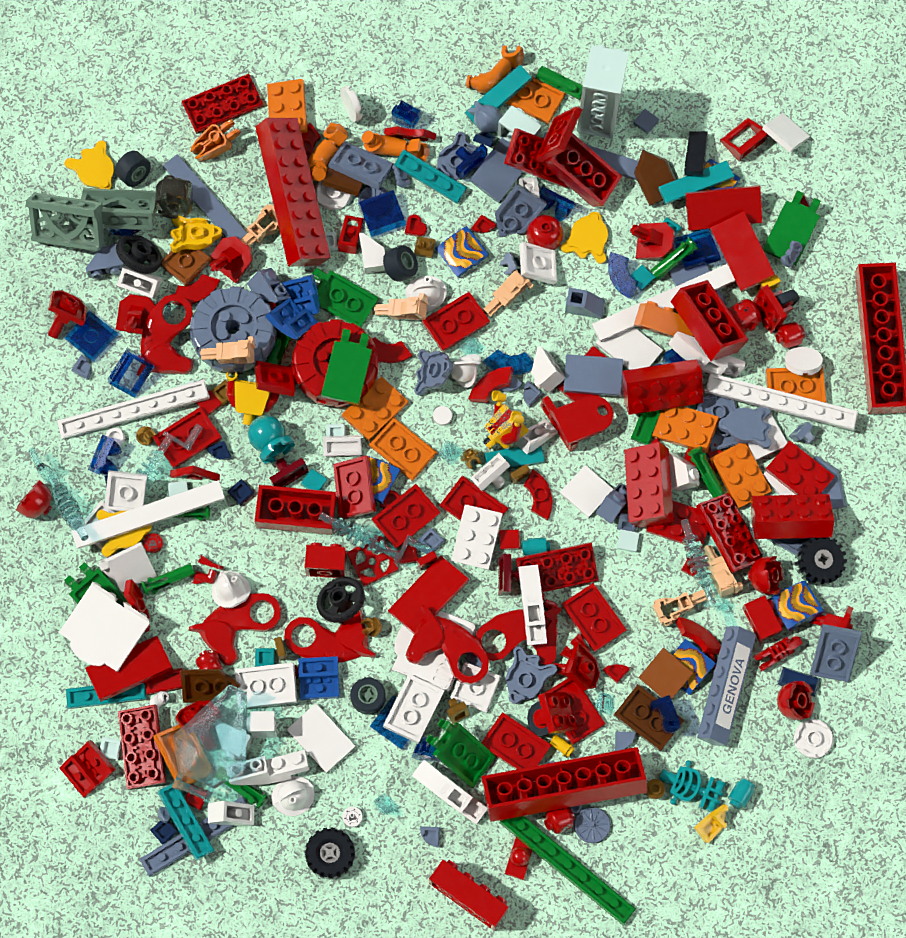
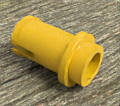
(562, 746)

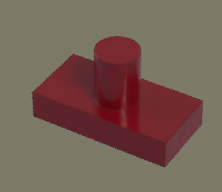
(288, 473)
(506, 575)

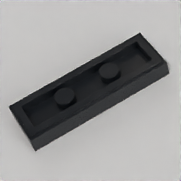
(696, 153)

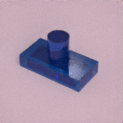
(469, 159)

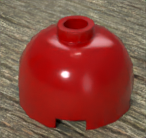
(545, 232)
(36, 501)
(766, 575)
(795, 700)

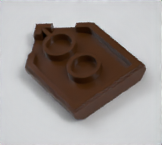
(651, 173)
(204, 684)

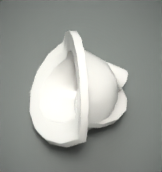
(430, 286)
(465, 370)
(230, 589)
(293, 796)

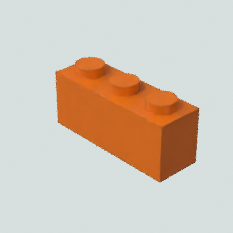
(660, 320)

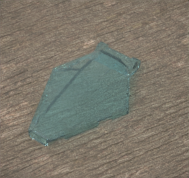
(213, 743)

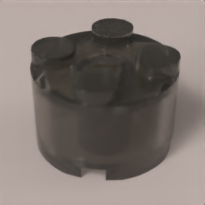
(173, 197)

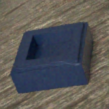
(240, 492)
(163, 831)

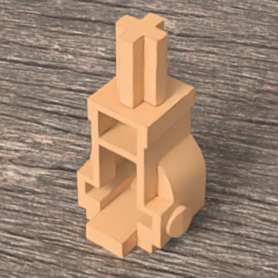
(256, 232)
(508, 292)
(409, 308)
(231, 352)
(721, 575)
(684, 602)

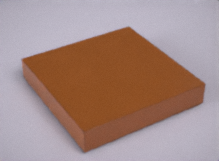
(186, 264)
(666, 674)

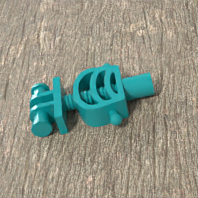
(673, 779)

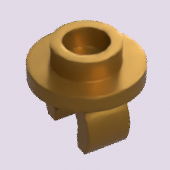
(145, 435)
(469, 455)
(374, 626)
(655, 789)

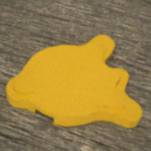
(94, 168)
(193, 234)
(588, 236)
(122, 541)

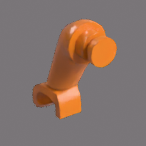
(490, 79)
(393, 146)
(326, 150)

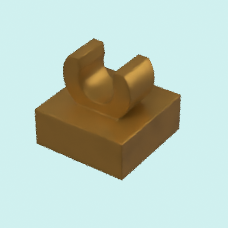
(424, 247)
(457, 711)

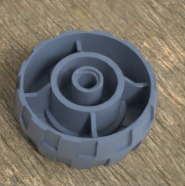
(229, 311)

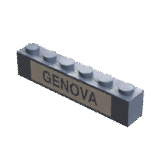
(726, 686)

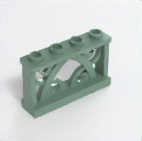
(140, 207)
(56, 234)

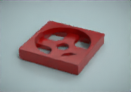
(366, 580)

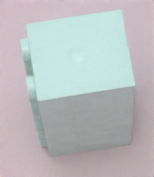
(602, 91)

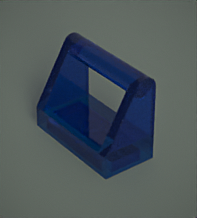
(122, 366)

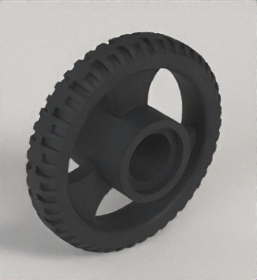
(141, 251)
(340, 599)

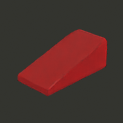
(349, 235)

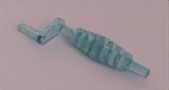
(159, 454)
(64, 500)
(371, 542)
(700, 566)

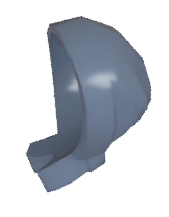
(486, 117)

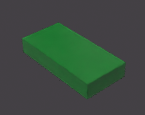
(645, 427)

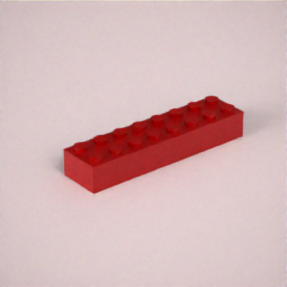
(292, 192)
(881, 337)
(564, 784)

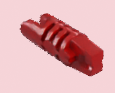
(778, 651)

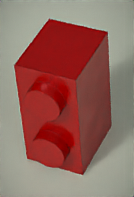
(762, 618)

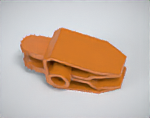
(214, 141)

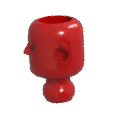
(746, 314)

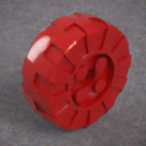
(313, 355)

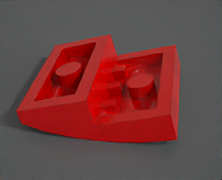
(87, 768)

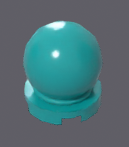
(269, 438)

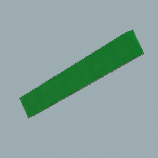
(569, 868)

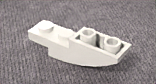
(690, 349)
(532, 604)
(272, 770)
(449, 791)

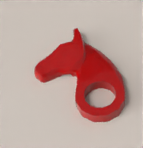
(158, 336)
(221, 626)
(513, 627)
(442, 634)
(345, 643)

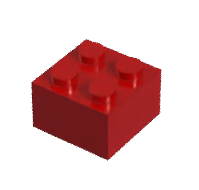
(325, 560)

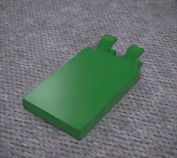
(793, 224)
(343, 298)
(347, 369)
(97, 576)
(461, 752)

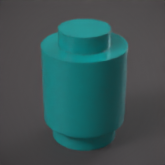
(535, 545)
(741, 794)

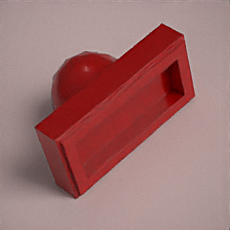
(518, 860)

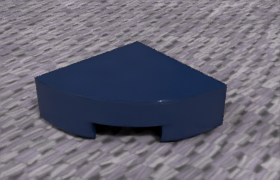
(219, 451)

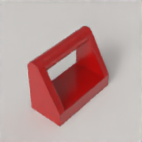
(742, 151)

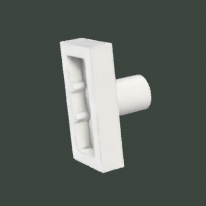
(491, 473)

